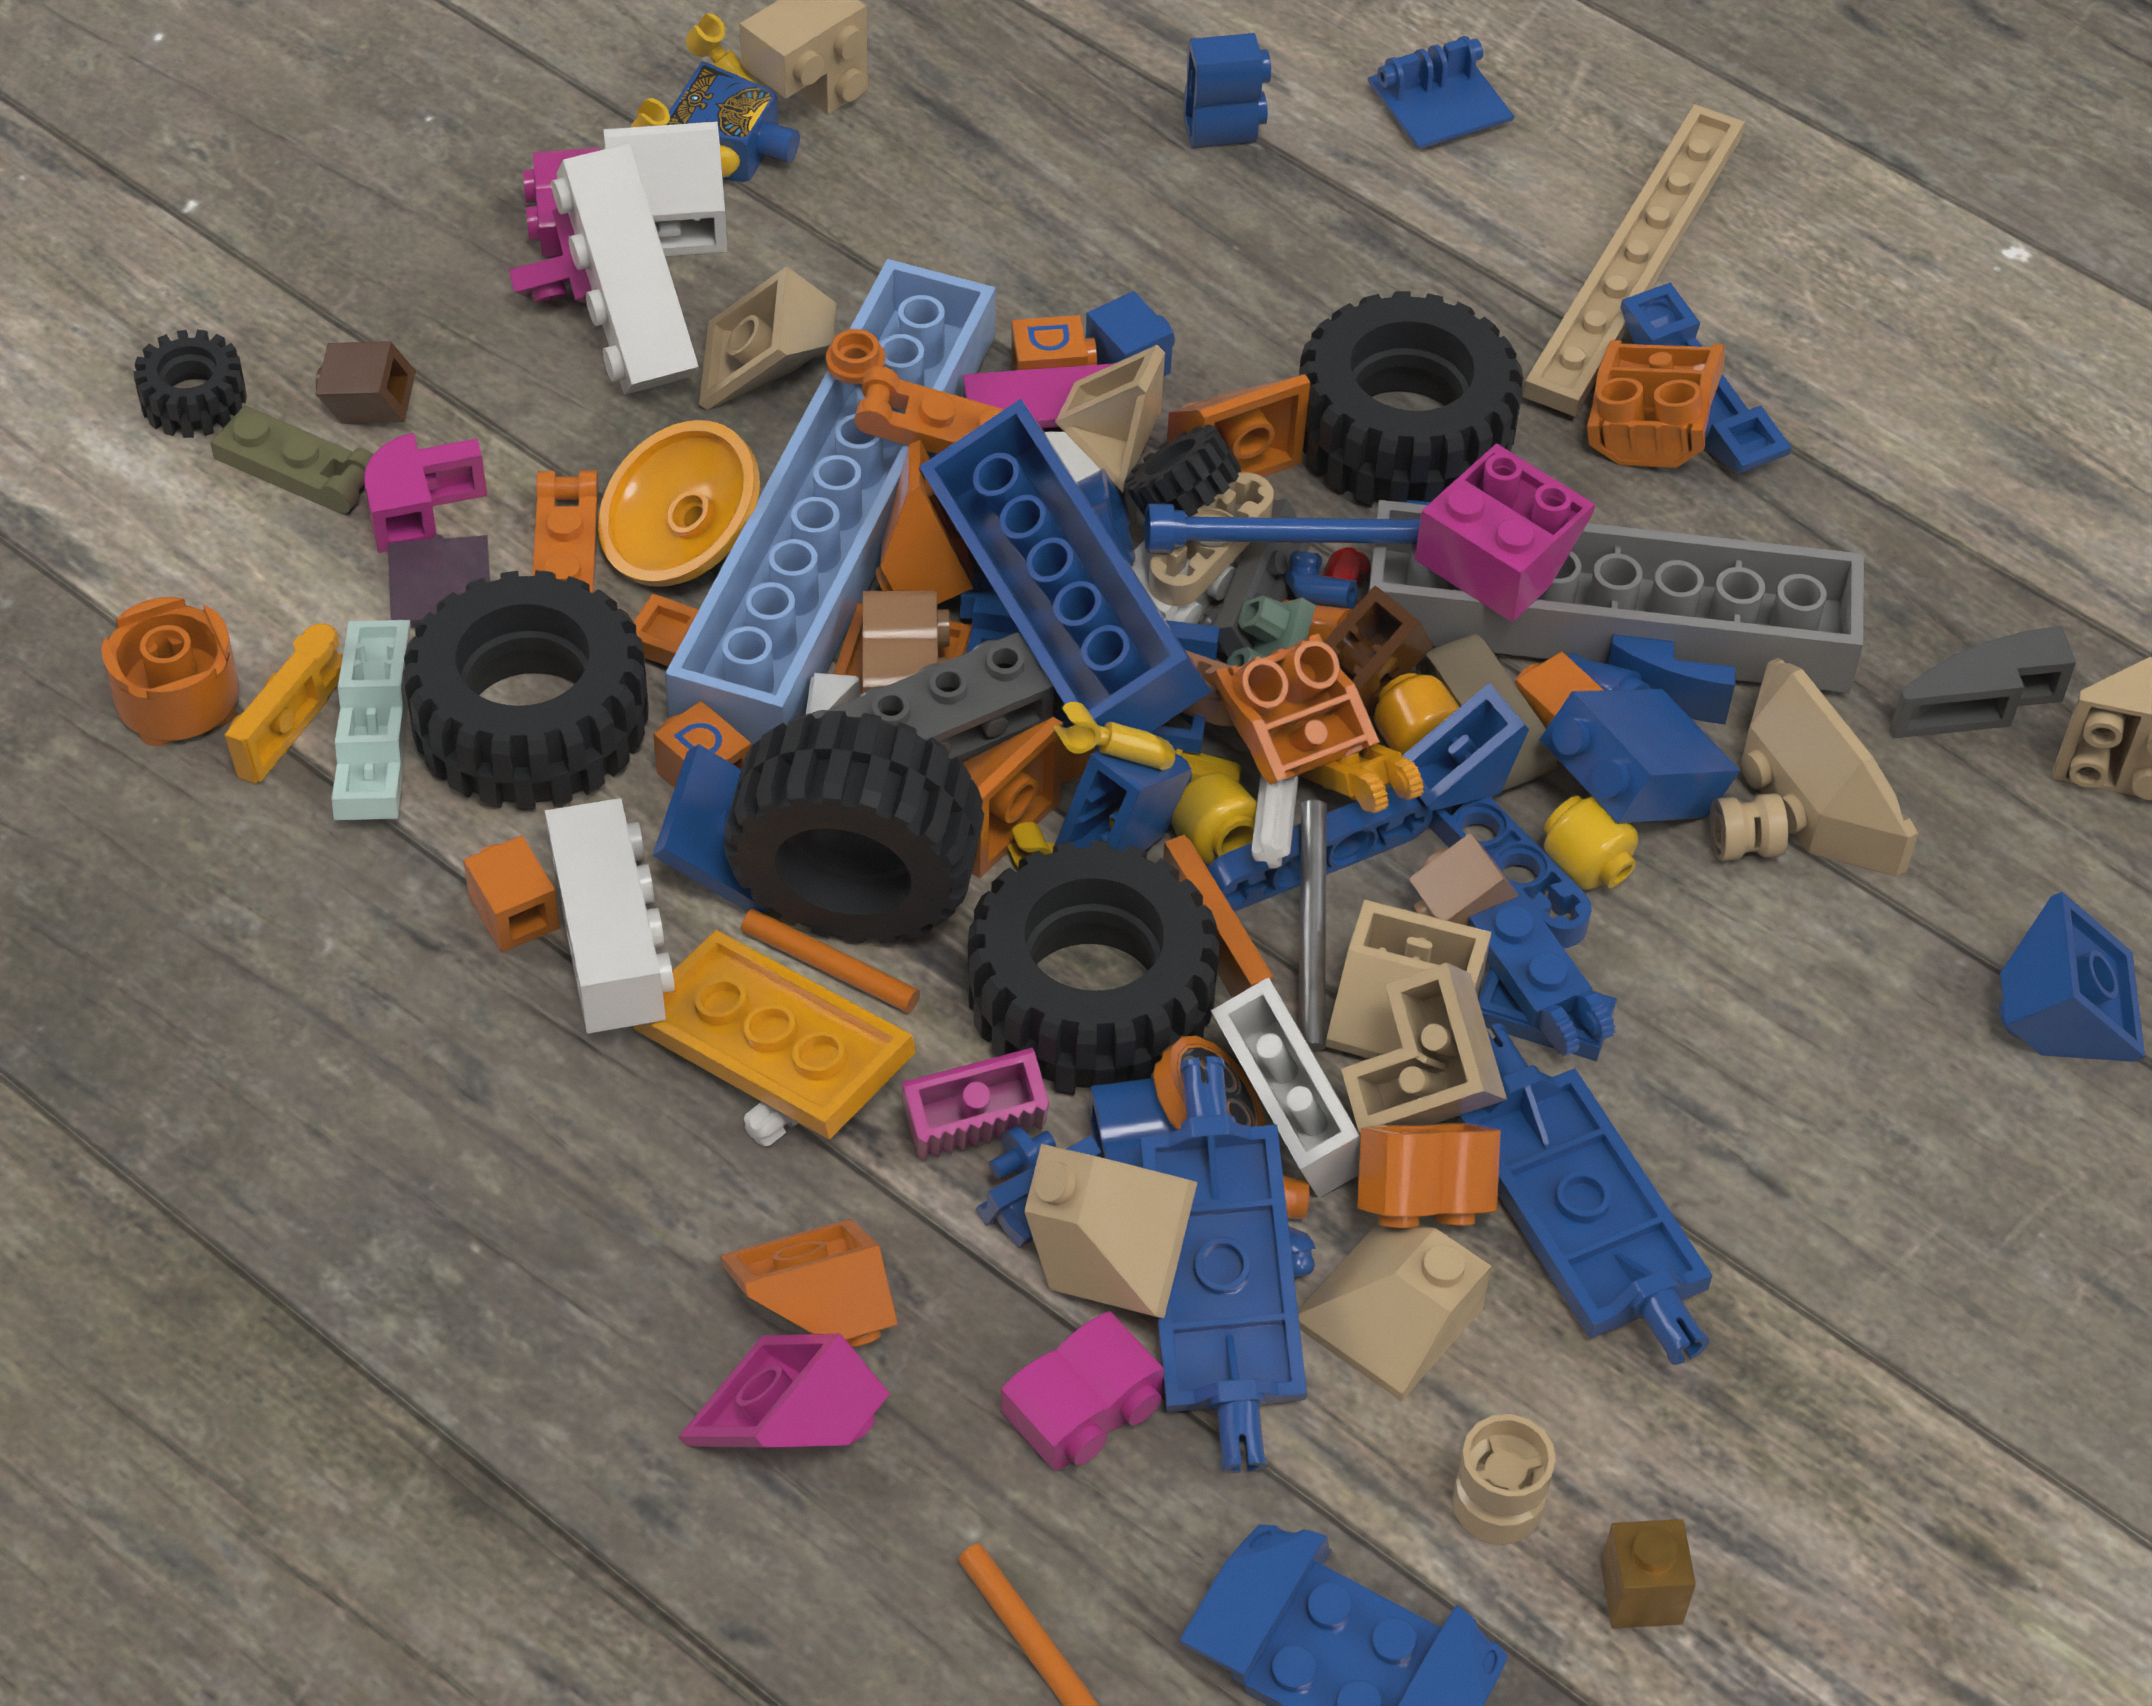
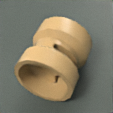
(1748, 827)

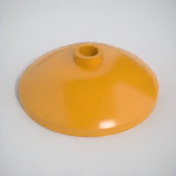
(678, 503)

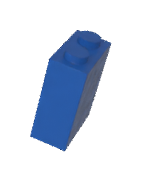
(1639, 755)

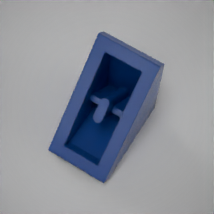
(1469, 751)

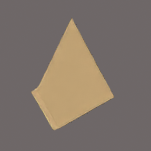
(1116, 412)

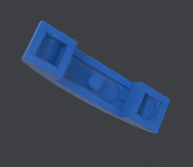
(1733, 432)

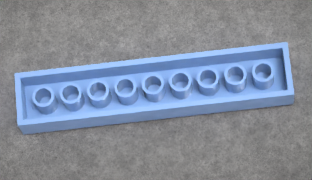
(823, 515)

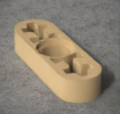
(1208, 561)

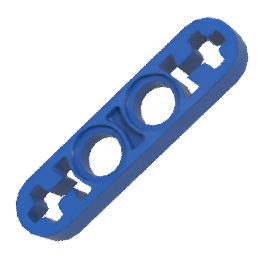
(1350, 839)
(1515, 847)

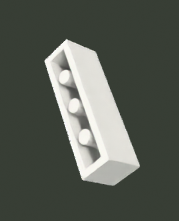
(625, 269)
(606, 915)

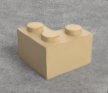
(809, 50)
(1443, 1060)

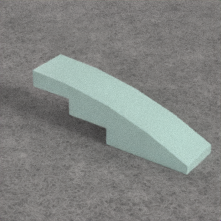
(371, 721)

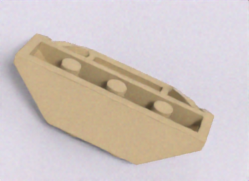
(1825, 776)

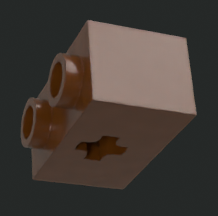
(1378, 644)

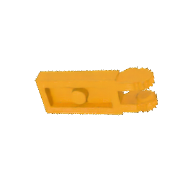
(285, 703)
(1365, 774)

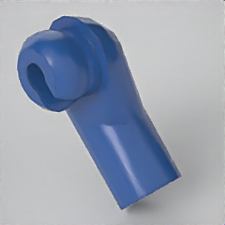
(1320, 590)

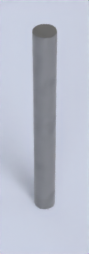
(1313, 923)

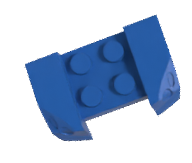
(1323, 1640)

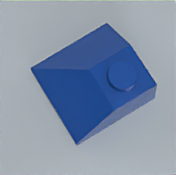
(2072, 988)

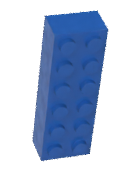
(1062, 574)

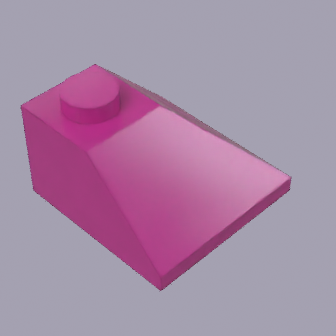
(791, 1396)

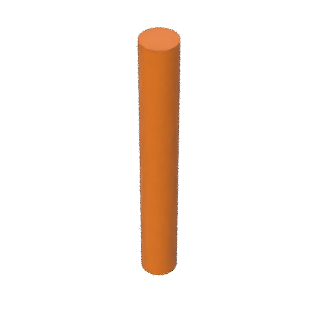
(830, 960)
(1025, 1627)

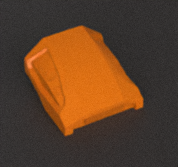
(1653, 402)
(1295, 709)

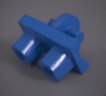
(1009, 1199)

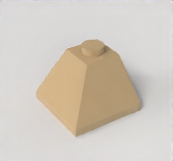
(765, 337)
(1108, 1228)
(1397, 1304)

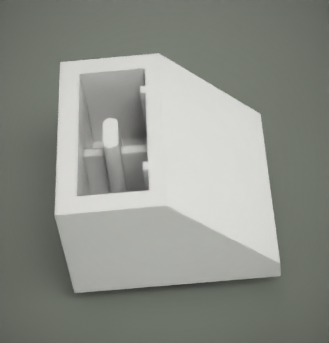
(681, 183)

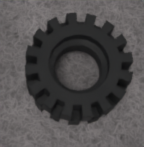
(183, 361)
(1184, 472)

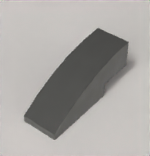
(1986, 684)

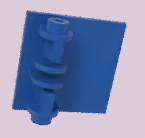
(1440, 92)

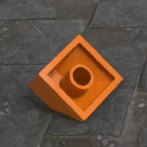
(1258, 423)
(920, 540)
(1017, 786)
(820, 1281)

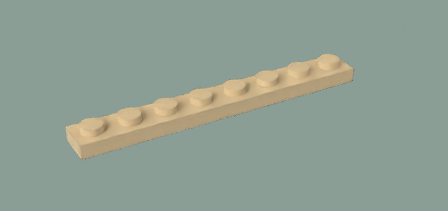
(1633, 258)

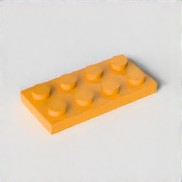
(777, 1034)

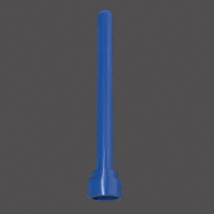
(1171, 528)

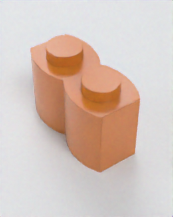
(1428, 1171)

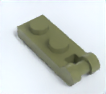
(292, 459)

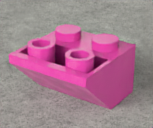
(1502, 531)

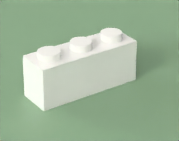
(1291, 1086)

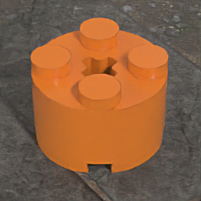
(171, 670)

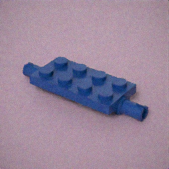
(1590, 1207)
(1233, 1301)

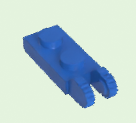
(1541, 975)

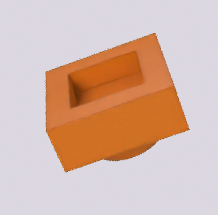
(663, 627)

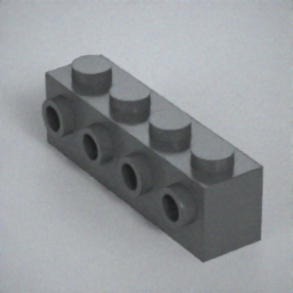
(966, 700)

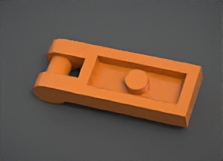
(928, 413)
(567, 534)

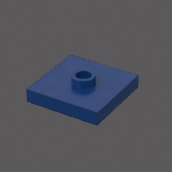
(696, 823)

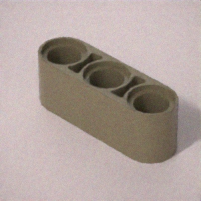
(1468, 667)

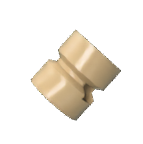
(1503, 1478)

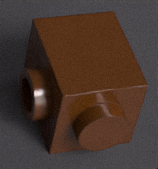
(365, 382)

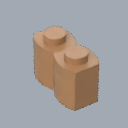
(901, 635)

